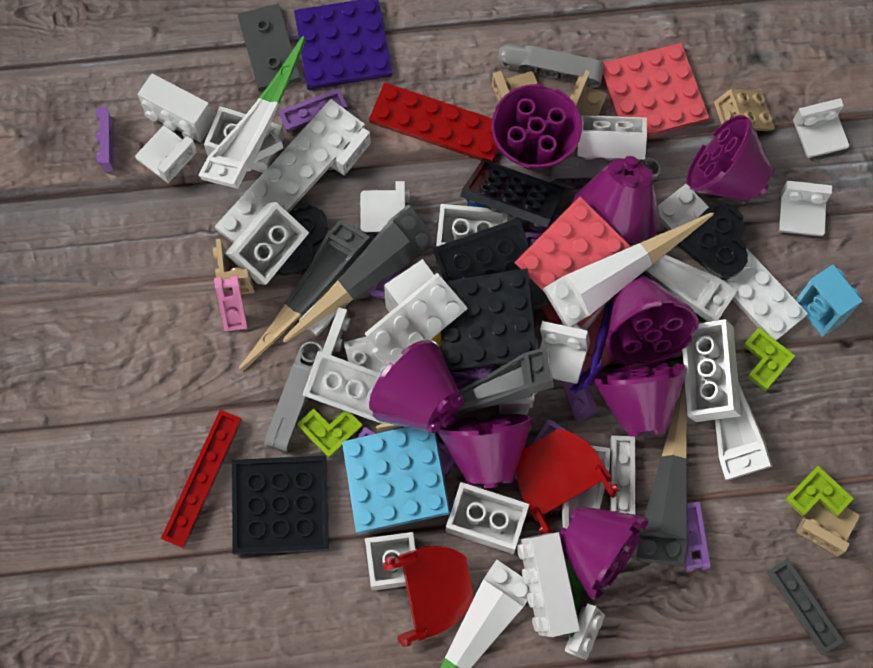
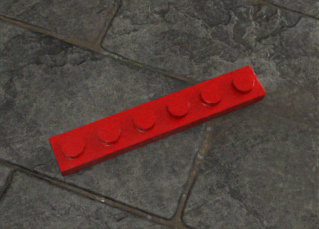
(201, 479)

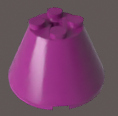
(536, 126)
(732, 163)
(625, 199)
(648, 324)
(417, 390)
(642, 395)
(487, 448)
(600, 545)

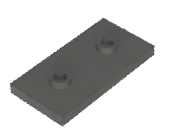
(266, 43)

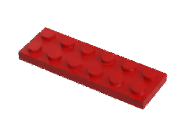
(434, 122)

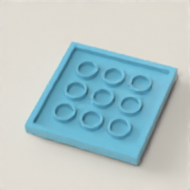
(395, 479)

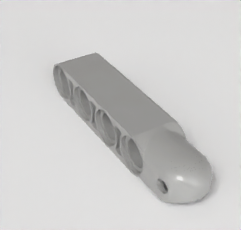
(551, 64)
(579, 171)
(291, 401)

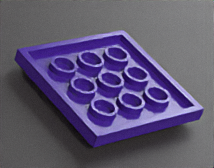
(343, 43)

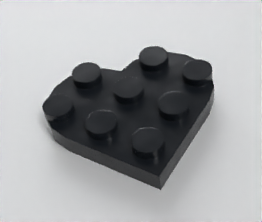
(316, 224)
(718, 242)

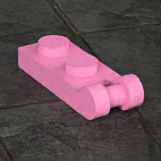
(231, 303)

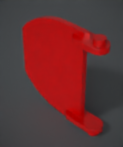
(557, 471)
(436, 589)

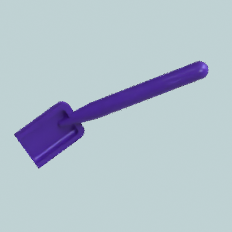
(590, 374)

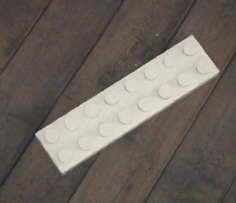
(295, 168)
(757, 290)

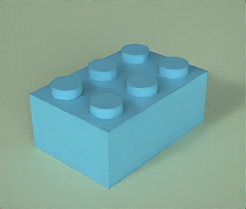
(828, 300)

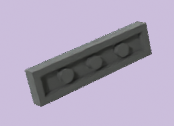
(804, 606)

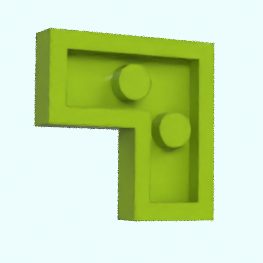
(772, 355)
(329, 436)
(821, 488)

